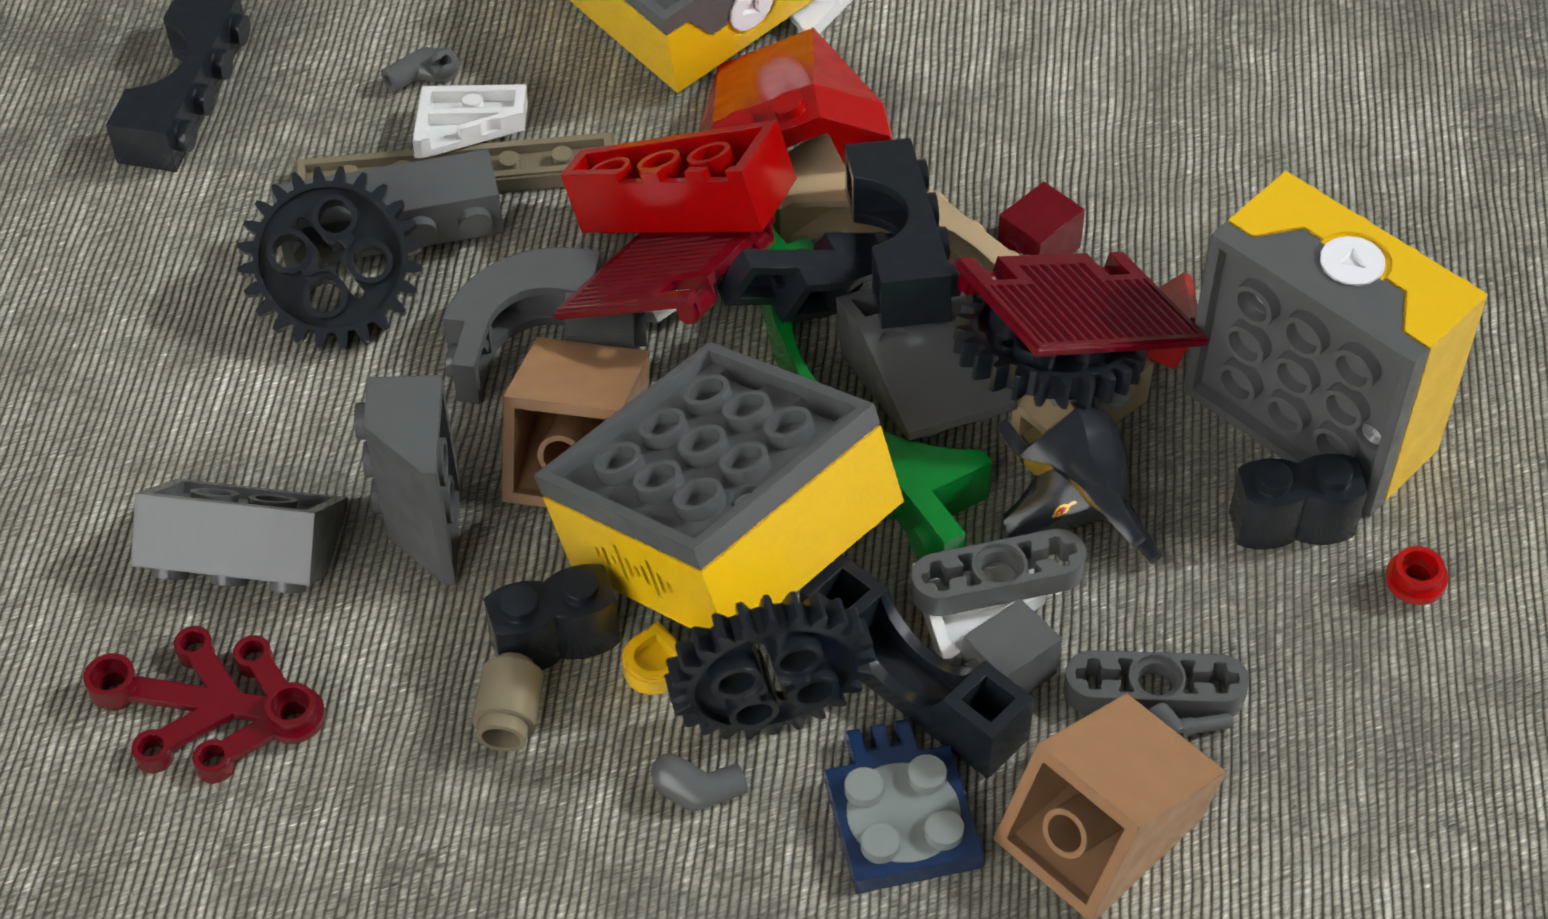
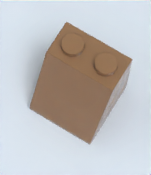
(557, 400)
(1106, 803)

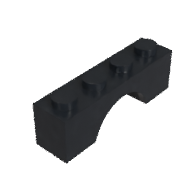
(161, 120)
(911, 269)
(969, 708)

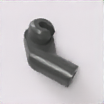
(423, 65)

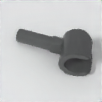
(1191, 726)

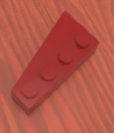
(683, 182)

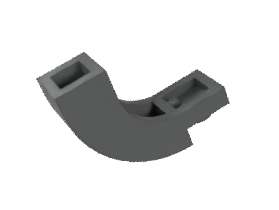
(504, 301)

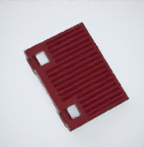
(658, 264)
(1077, 306)

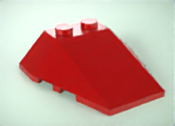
(803, 88)

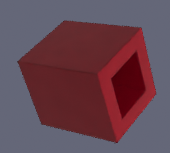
(1042, 223)

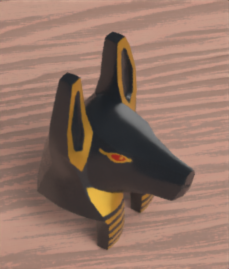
(1077, 478)

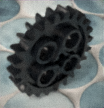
(290, 289)
(1000, 355)
(813, 651)

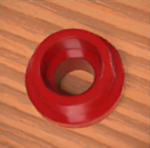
(1421, 564)

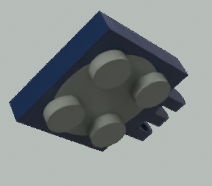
(901, 811)

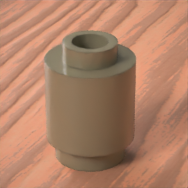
(507, 702)

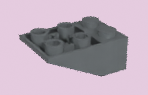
(915, 369)

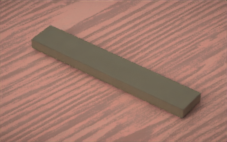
(515, 164)

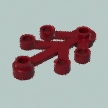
(209, 705)

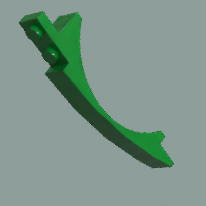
(931, 478)

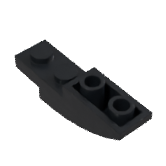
(802, 281)

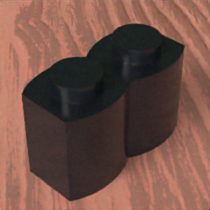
(1300, 501)
(555, 619)

